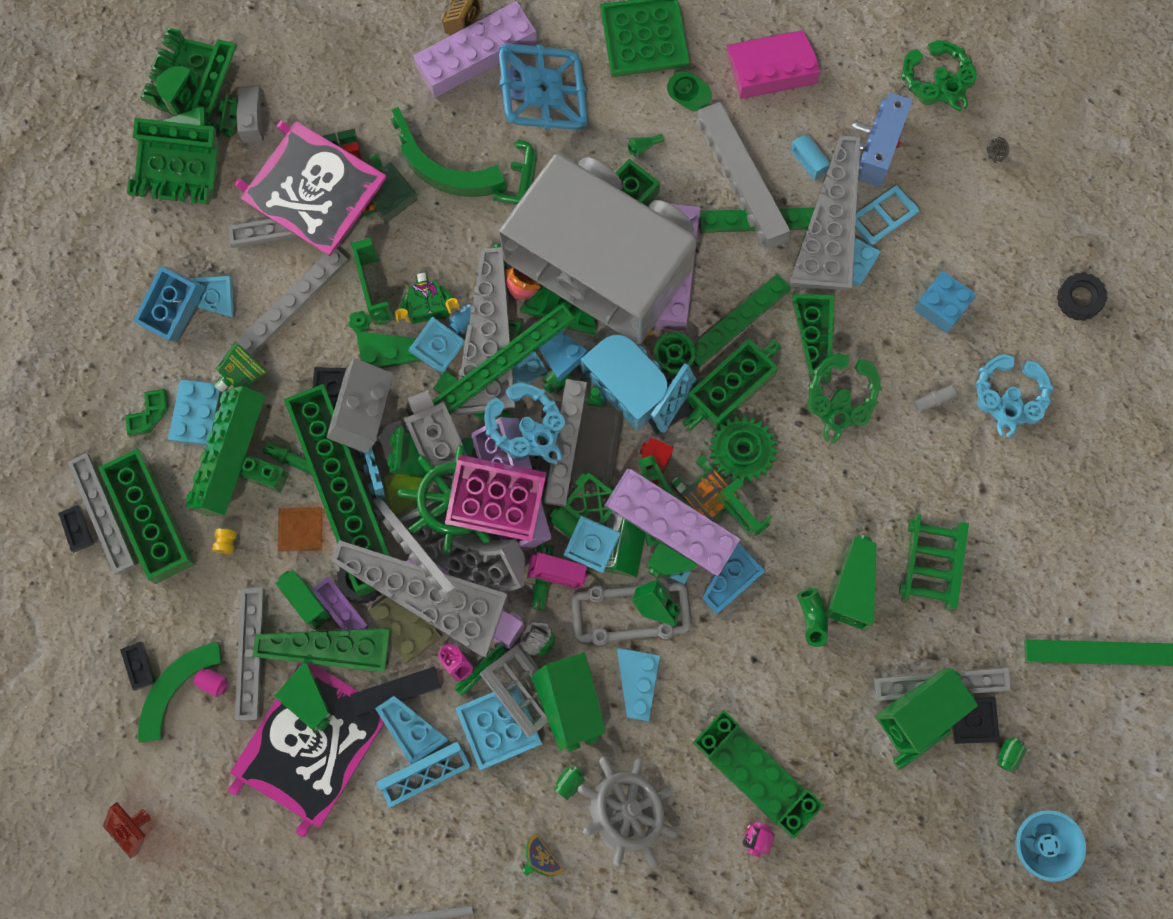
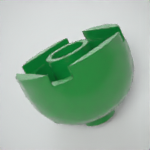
(673, 351)

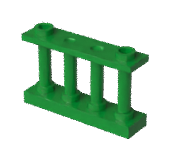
(952, 575)

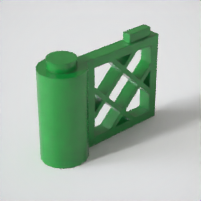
(567, 517)

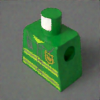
(238, 368)

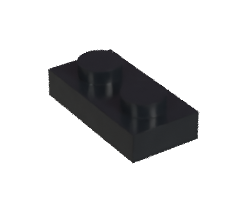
(75, 528)
(137, 666)

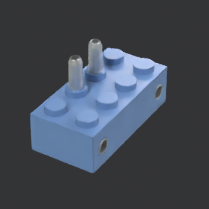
(882, 138)

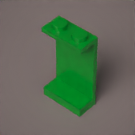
(365, 253)
(405, 454)

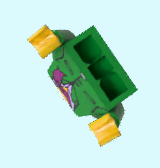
(426, 301)

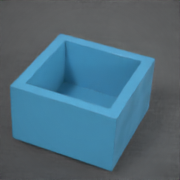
(944, 302)

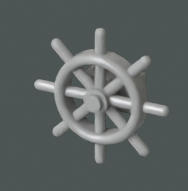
(619, 816)

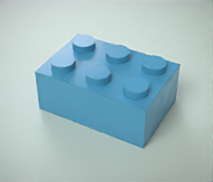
(169, 304)

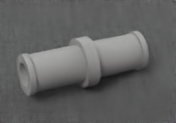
(934, 399)

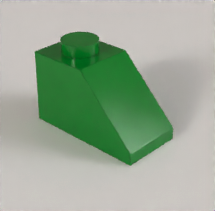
(668, 562)

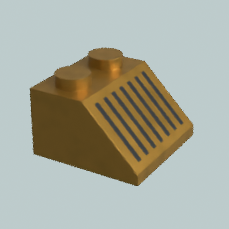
(461, 15)

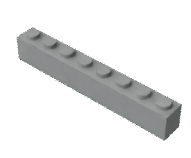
(743, 176)

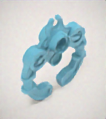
(1011, 402)
(531, 431)

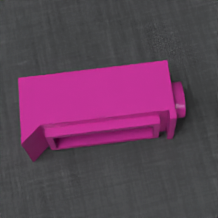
(557, 570)

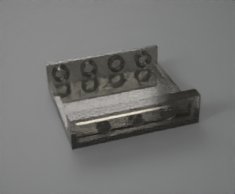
(595, 446)

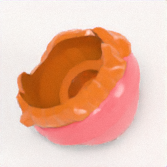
(520, 285)

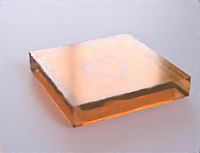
(300, 529)

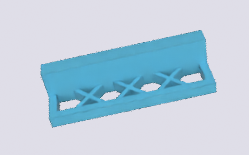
(420, 766)

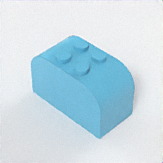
(626, 378)

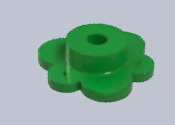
(363, 324)

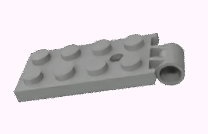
(426, 417)

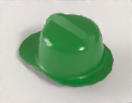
(689, 91)

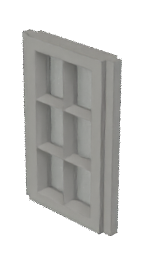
(513, 686)

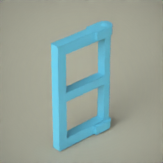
(891, 224)

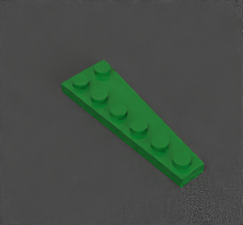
(338, 648)

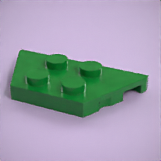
(546, 301)

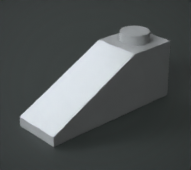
(249, 114)

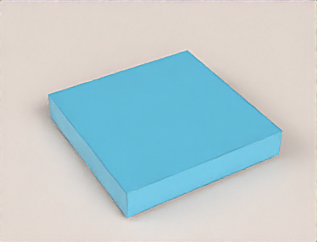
(437, 345)
(592, 544)

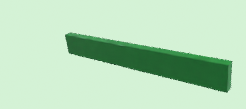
(506, 358)
(1098, 652)

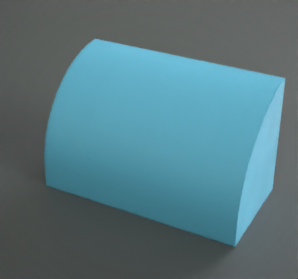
(810, 156)

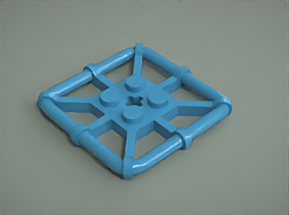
(534, 95)

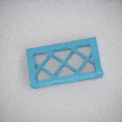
(682, 379)

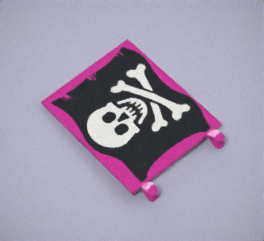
(312, 187)
(306, 767)

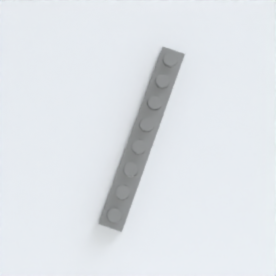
(291, 302)
(417, 554)

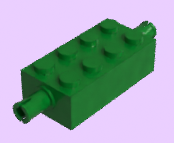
(732, 384)

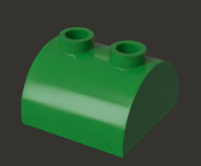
(177, 89)

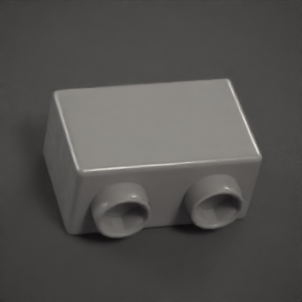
(600, 245)

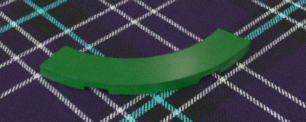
(168, 684)

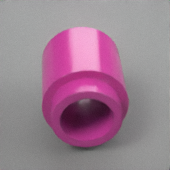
(211, 682)

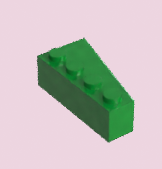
(815, 329)

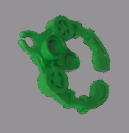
(944, 80)
(840, 402)

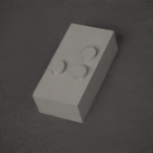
(360, 405)

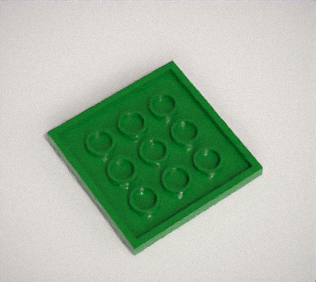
(643, 36)

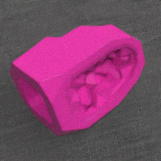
(455, 662)

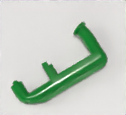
(527, 170)

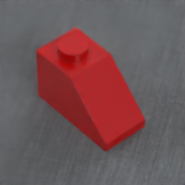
(662, 454)

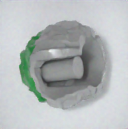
(537, 638)

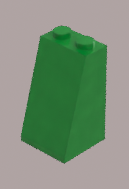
(854, 589)
(570, 702)
(926, 711)

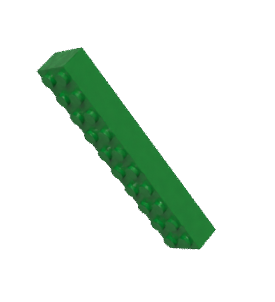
(335, 476)

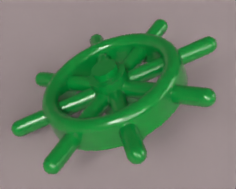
(428, 518)

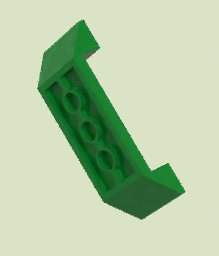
(757, 775)

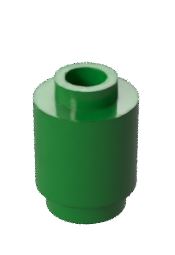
(551, 383)
(1011, 754)
(569, 782)

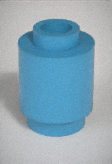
(460, 320)

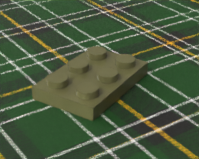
(408, 632)

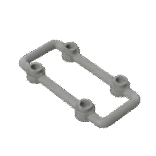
(601, 637)

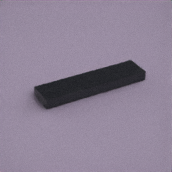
(402, 688)

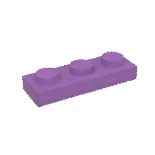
(338, 605)

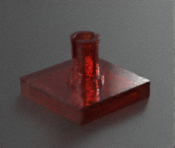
(126, 829)

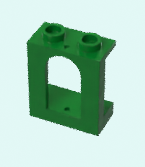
(739, 511)

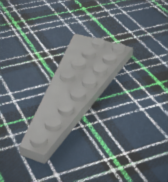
(829, 241)
(488, 330)
(469, 623)

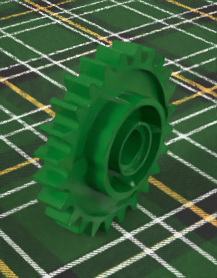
(743, 434)

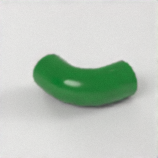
(814, 616)

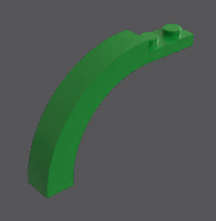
(450, 181)

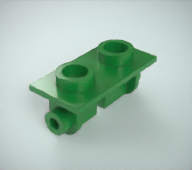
(225, 123)

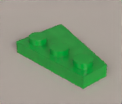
(385, 350)

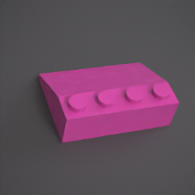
(773, 64)
(495, 498)

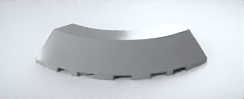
(491, 565)

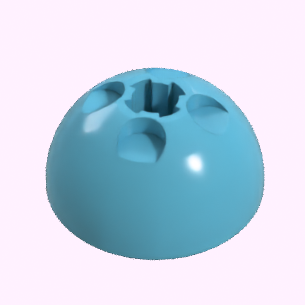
(1062, 850)

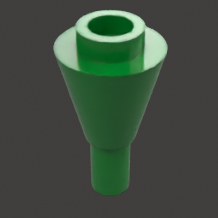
(640, 144)
(595, 398)

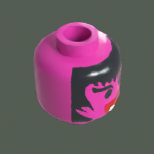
(758, 839)

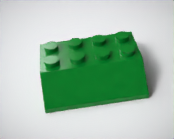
(206, 62)
(174, 161)

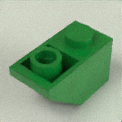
(655, 603)

